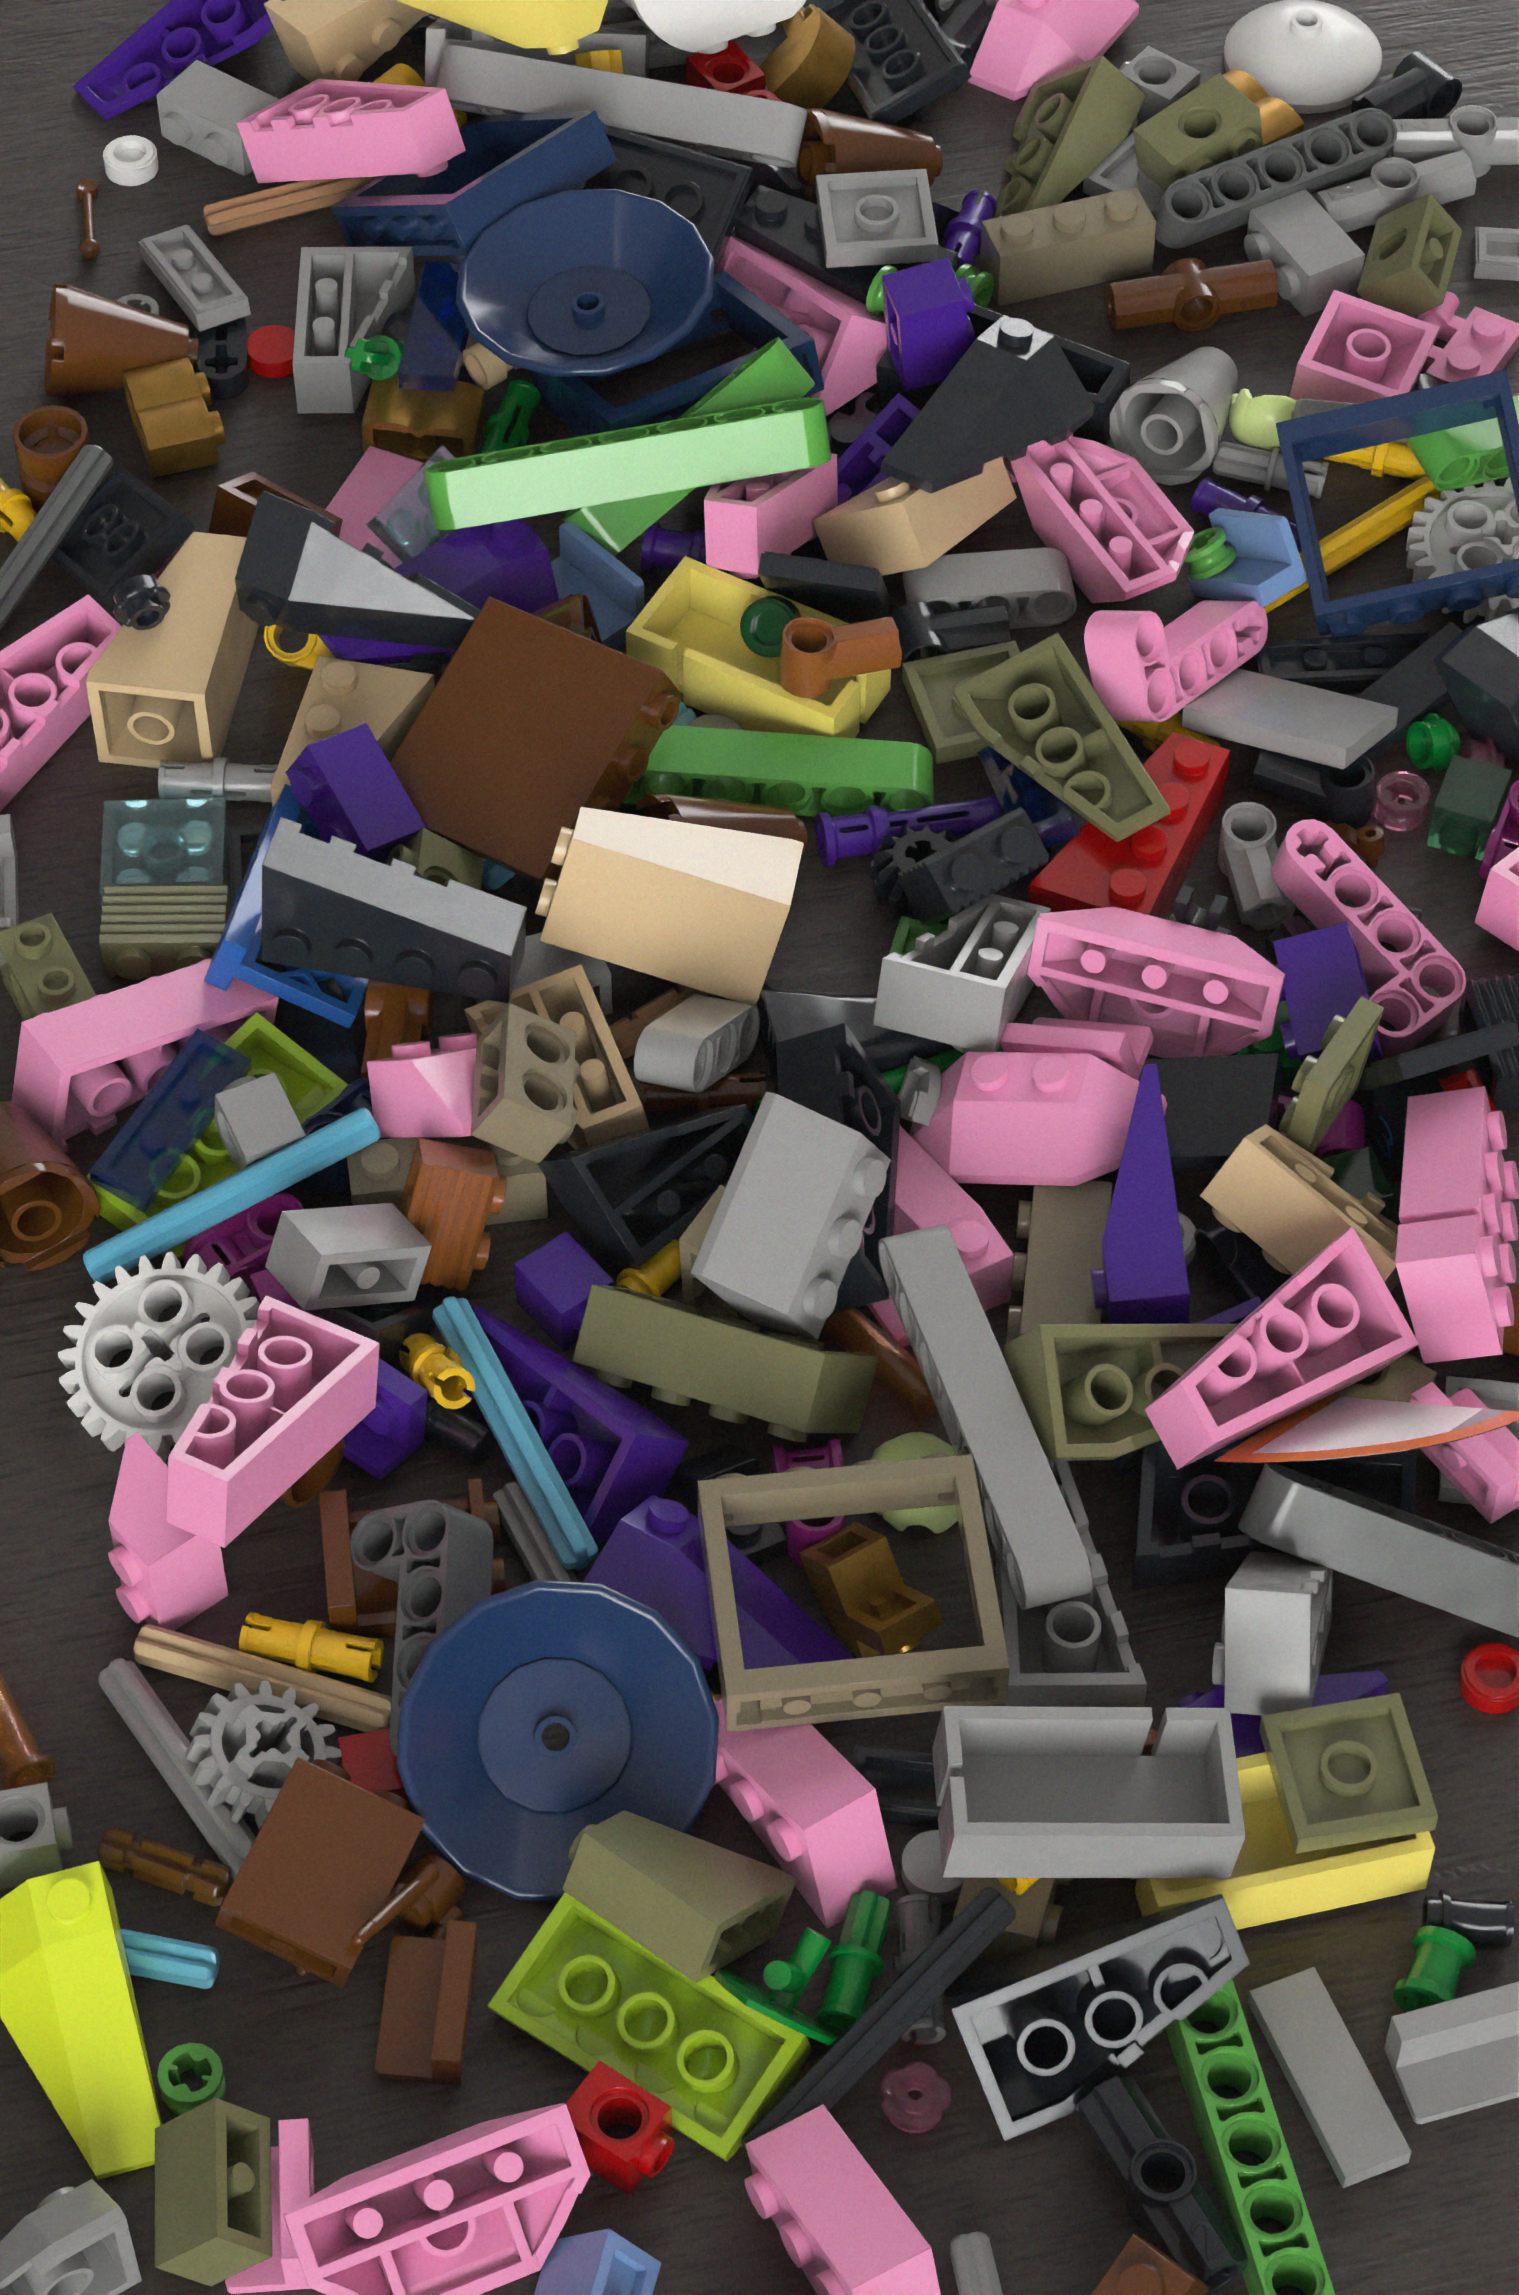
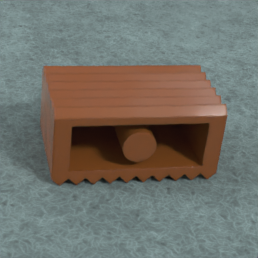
(449, 1203)

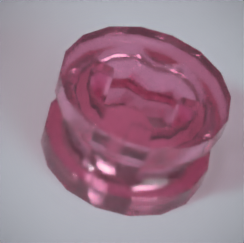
(1401, 785)

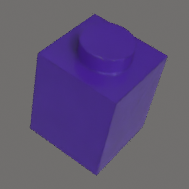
(556, 1286)

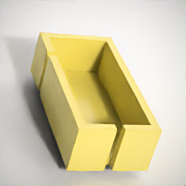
(697, 641)
(1279, 1885)

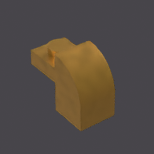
(810, 61)
(866, 1595)

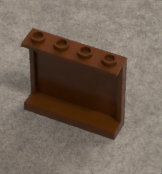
(529, 735)

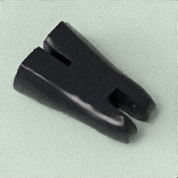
(801, 1012)

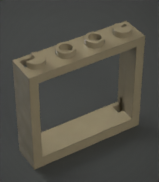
(860, 1685)

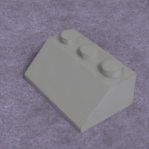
(791, 1217)

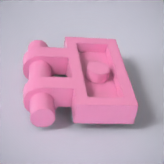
(1474, 346)

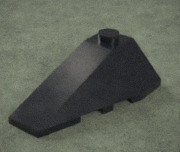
(993, 404)
(320, 585)
(1484, 680)
(1078, 2009)

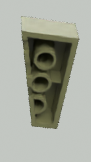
(723, 1364)

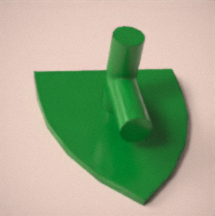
(787, 1985)

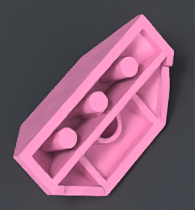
(1043, 38)
(1103, 517)
(1186, 983)
(1029, 1118)
(446, 2213)

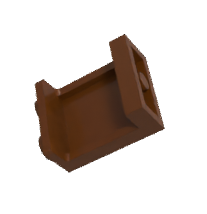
(366, 1602)
(320, 1869)

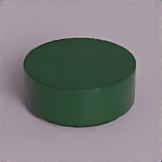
(764, 624)

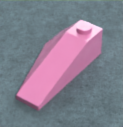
(844, 332)

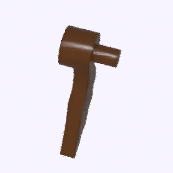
(1366, 841)

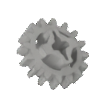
(258, 1749)

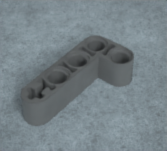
(441, 1571)

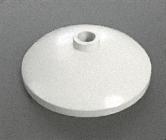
(1305, 54)

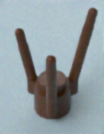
(419, 1899)

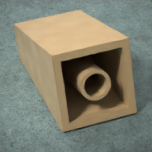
(178, 683)
(672, 899)

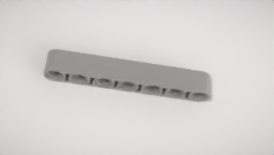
(666, 111)
(985, 1417)

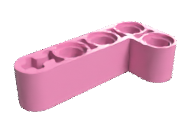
(1157, 670)
(1319, 868)

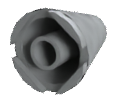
(1176, 415)

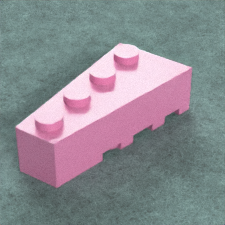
(352, 132)
(46, 689)
(113, 1049)
(1297, 1347)
(269, 1419)

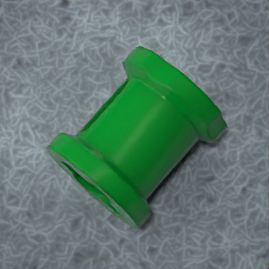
(1435, 1969)

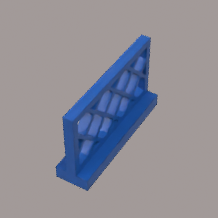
(242, 937)

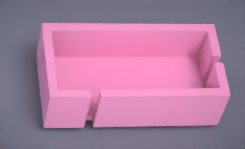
(1457, 1225)

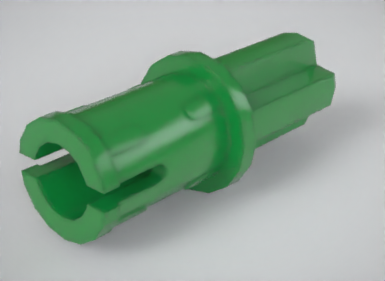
(376, 356)
(855, 1961)

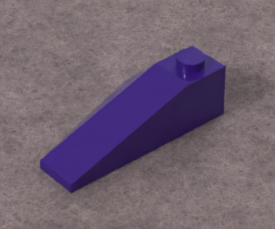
(169, 45)
(598, 1438)
(660, 1563)

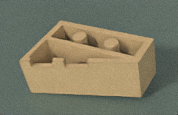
(339, 35)
(909, 528)
(349, 695)
(603, 1090)
(1293, 1208)

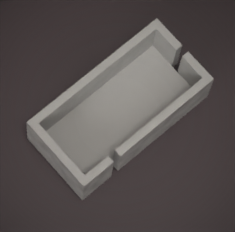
(1077, 1799)

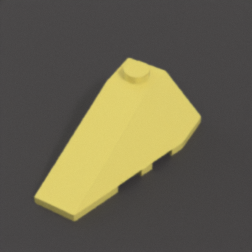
(523, 22)

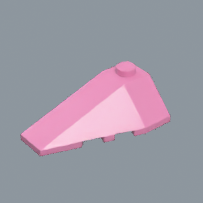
(931, 1198)

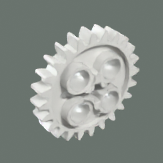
(1465, 534)
(128, 1320)

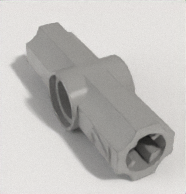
(1469, 128)
(1395, 184)

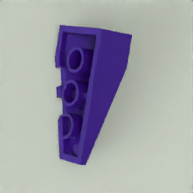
(473, 563)
(1142, 1241)

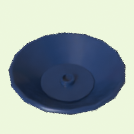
(585, 282)
(539, 1657)

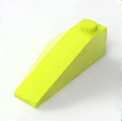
(77, 2014)

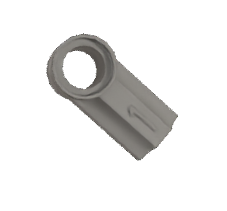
(1246, 858)

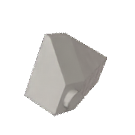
(70, 2247)

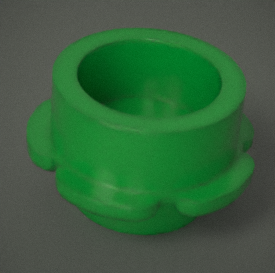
(1432, 743)

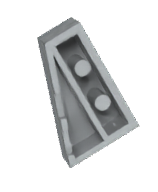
(341, 299)
(965, 979)
(1273, 1634)

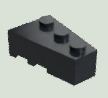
(648, 1184)

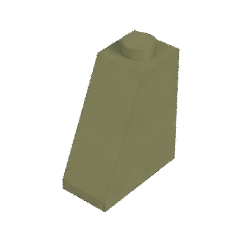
(676, 1892)

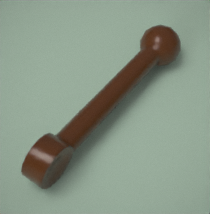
(88, 191)

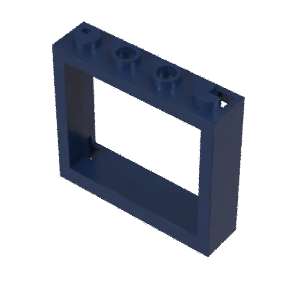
(504, 166)
(745, 313)
(1381, 423)

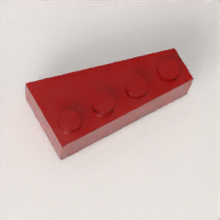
(1151, 864)

